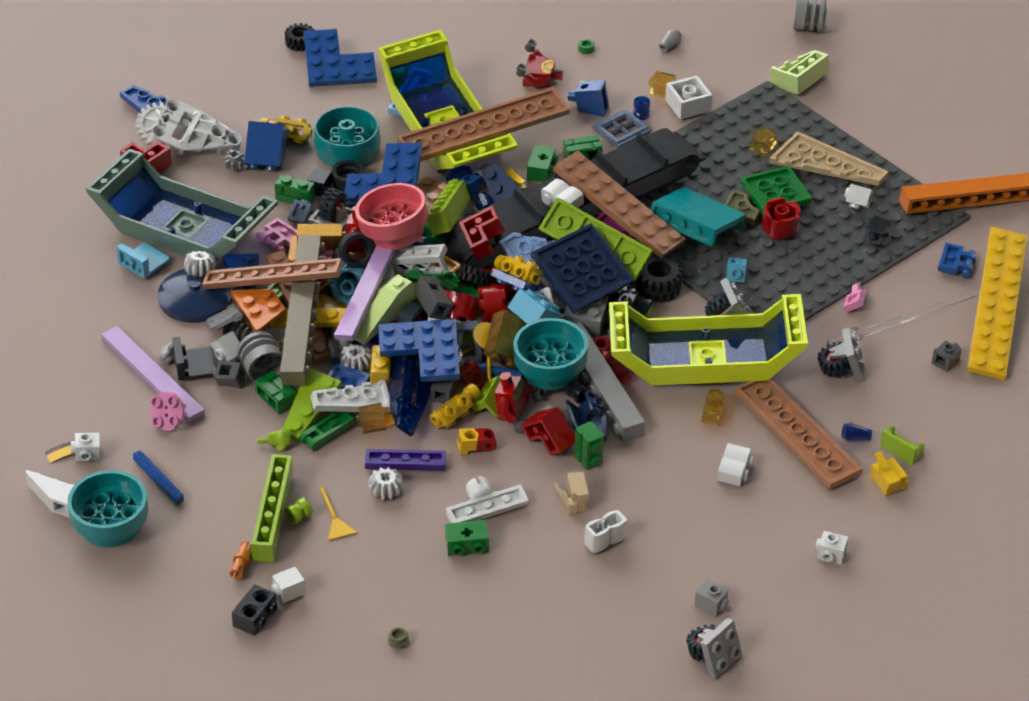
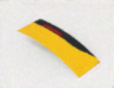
(59, 451)

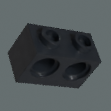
(254, 609)

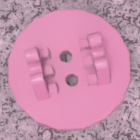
(167, 411)

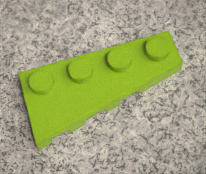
(302, 413)

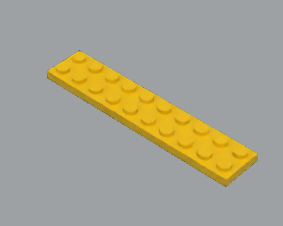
(997, 304)

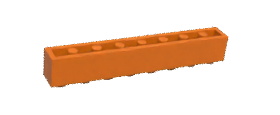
(965, 193)

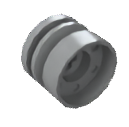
(810, 13)
(259, 355)

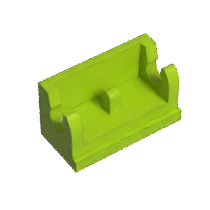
(900, 446)

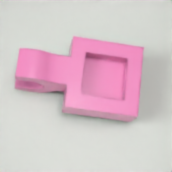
(855, 299)

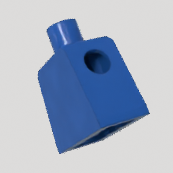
(591, 97)

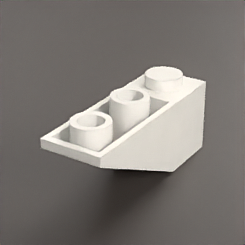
(50, 491)

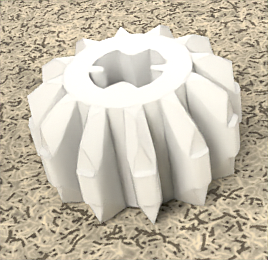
(199, 263)
(356, 357)
(385, 483)

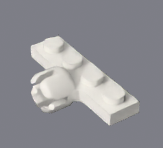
(486, 502)

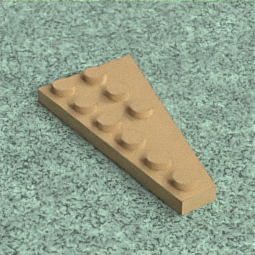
(817, 157)

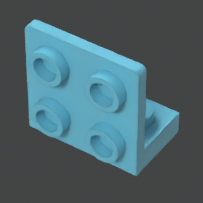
(142, 260)

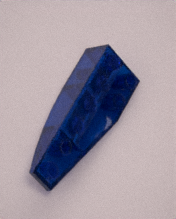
(407, 392)

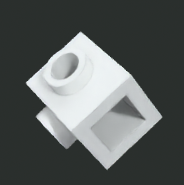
(858, 196)
(226, 347)
(86, 447)
(831, 547)
(288, 584)

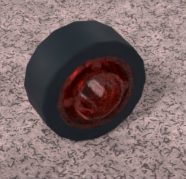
(412, 312)

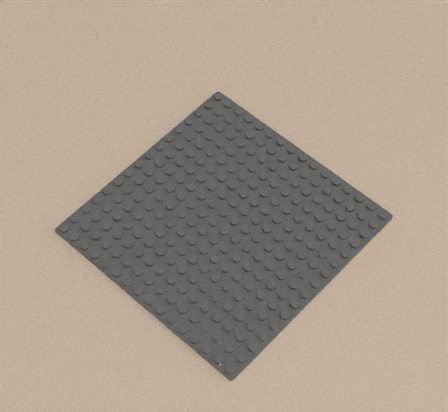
(829, 244)

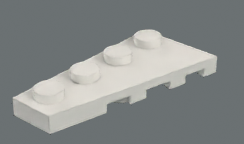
(351, 397)

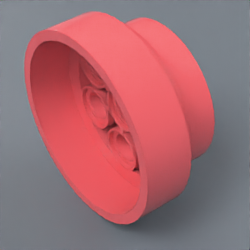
(392, 215)

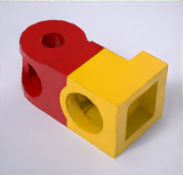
(475, 440)

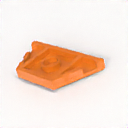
(259, 307)

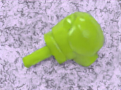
(278, 438)

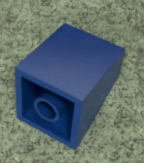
(265, 145)

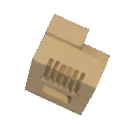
(577, 493)

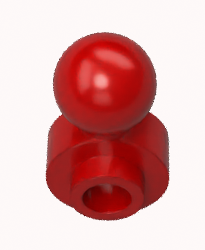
(603, 345)

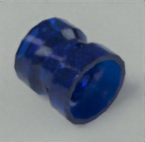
(641, 107)

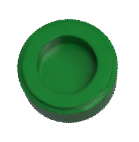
(586, 46)

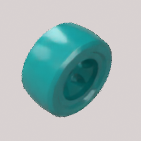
(347, 127)

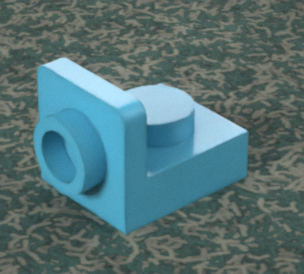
(736, 269)

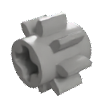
(234, 160)

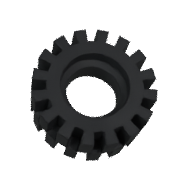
(295, 36)
(474, 276)

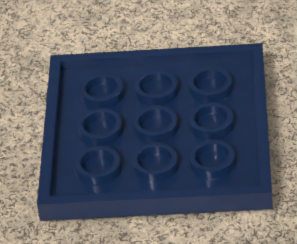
(582, 268)

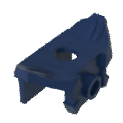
(589, 405)

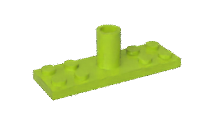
(566, 218)

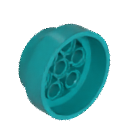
(550, 352)
(108, 507)

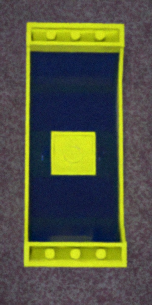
(431, 91)
(708, 346)

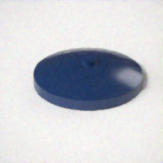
(187, 300)

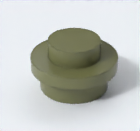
(398, 637)

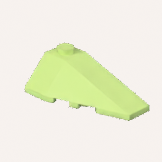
(385, 305)

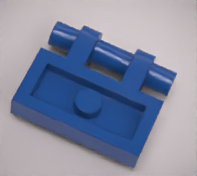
(951, 259)

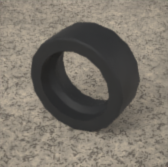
(345, 167)
(343, 246)

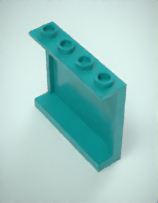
(697, 215)

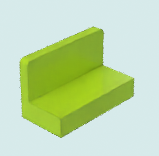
(487, 398)

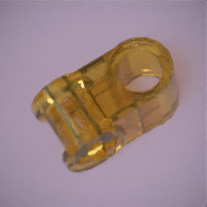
(713, 406)

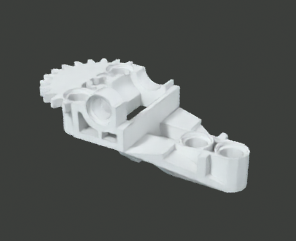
(201, 134)

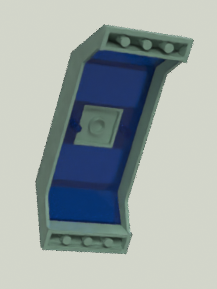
(171, 212)

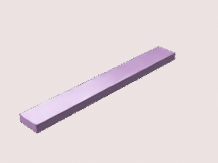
(364, 294)
(150, 370)

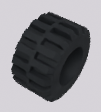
(660, 279)

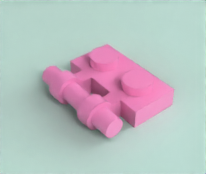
(278, 230)

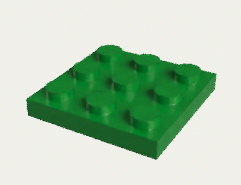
(775, 184)

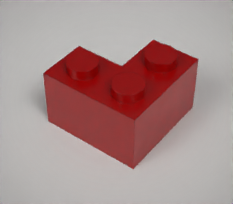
(157, 154)
(480, 229)
(551, 429)

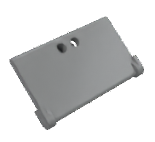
(224, 317)

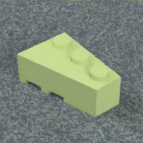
(801, 73)

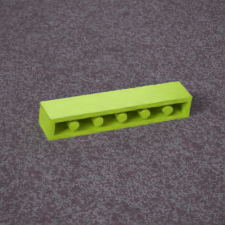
(448, 207)
(272, 508)

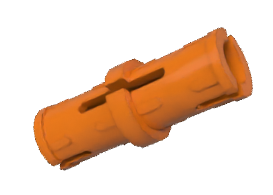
(241, 560)

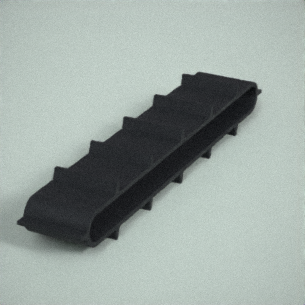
(638, 167)

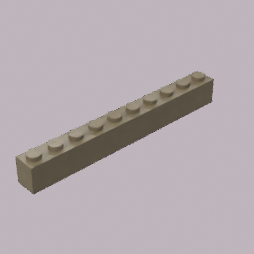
(301, 316)

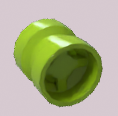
(299, 510)

